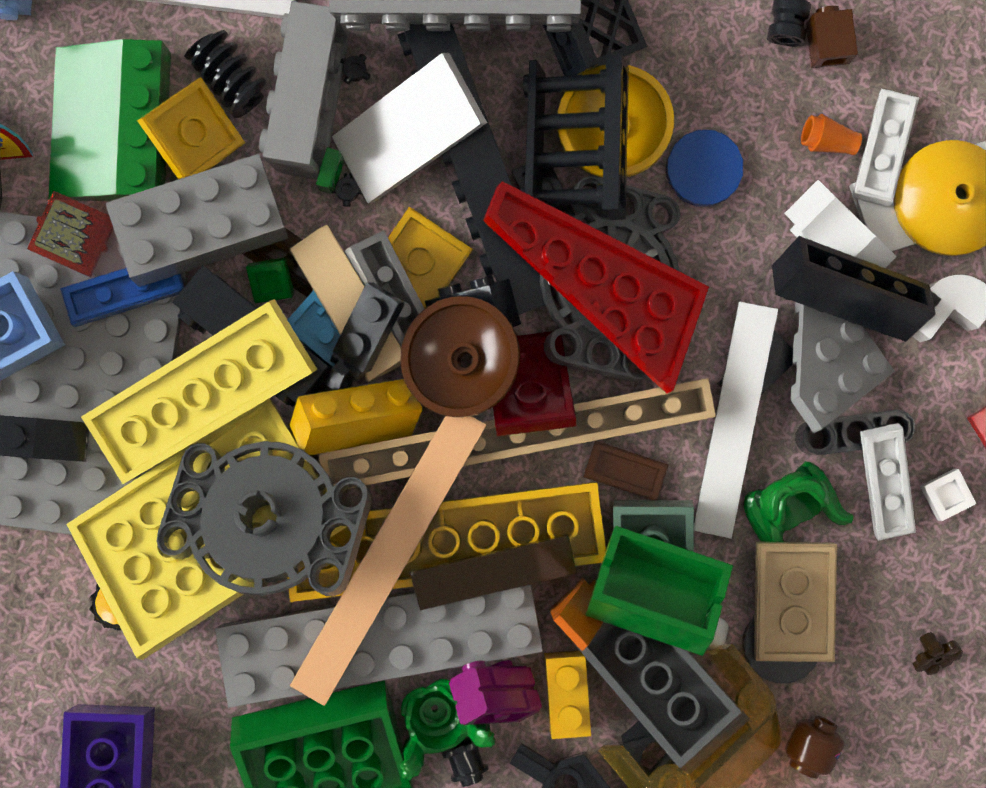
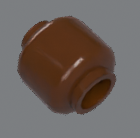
(814, 747)

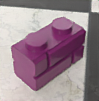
(494, 693)

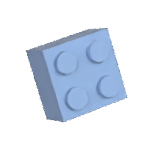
(24, 325)

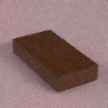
(625, 470)

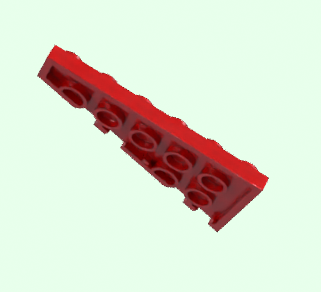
(623, 292)

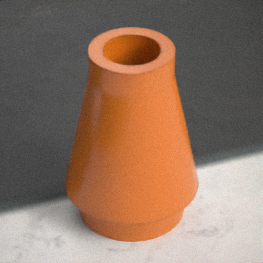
(827, 135)

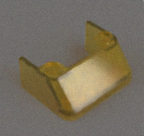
(737, 756)

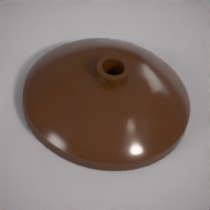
(435, 349)

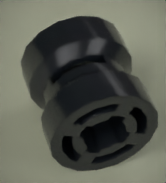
(789, 22)

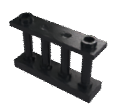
(610, 119)

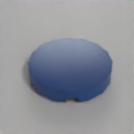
(704, 168)

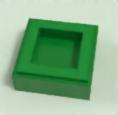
(330, 170)
(270, 280)

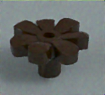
(936, 654)

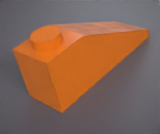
(570, 614)

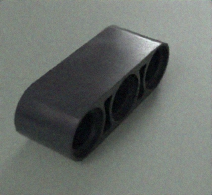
(835, 432)

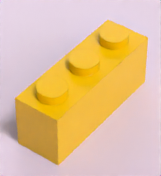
(354, 417)

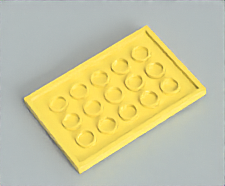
(146, 589)

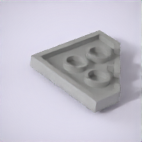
(834, 366)

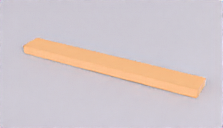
(387, 557)

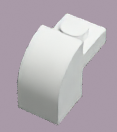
(958, 298)

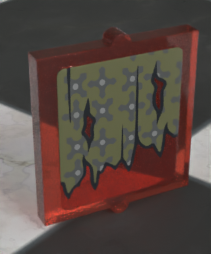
(71, 234)

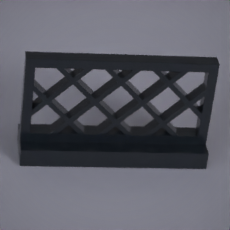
(574, 48)

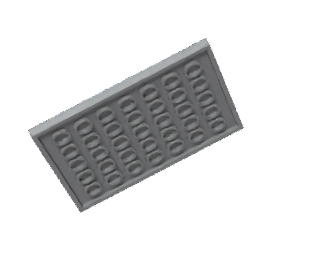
(71, 381)

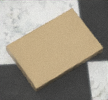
(795, 601)

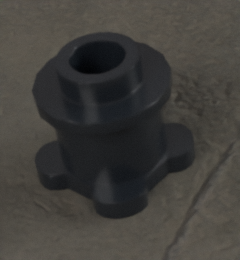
(466, 763)

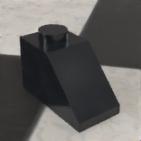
(43, 438)

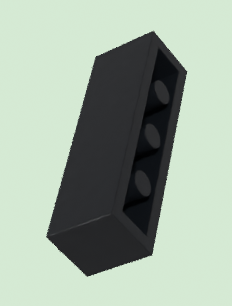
(852, 289)

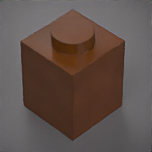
(831, 37)

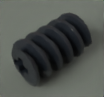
(225, 73)

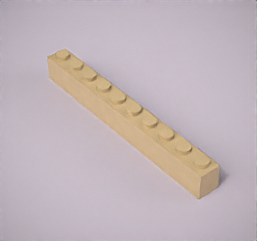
(594, 422)

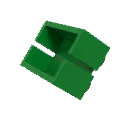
(659, 590)

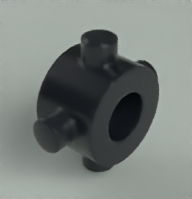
(355, 69)
(347, 189)

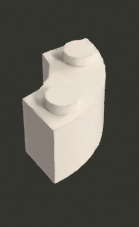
(829, 222)

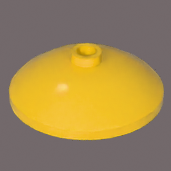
(648, 121)
(929, 203)

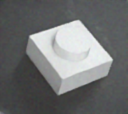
(948, 494)

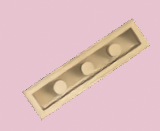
(339, 289)

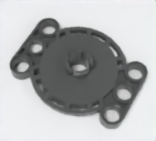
(637, 231)
(276, 548)

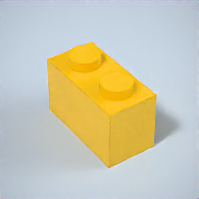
(567, 694)

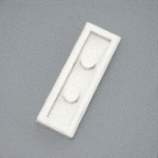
(885, 147)
(888, 481)

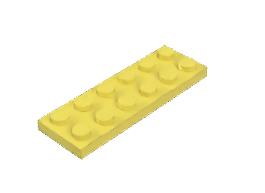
(199, 391)

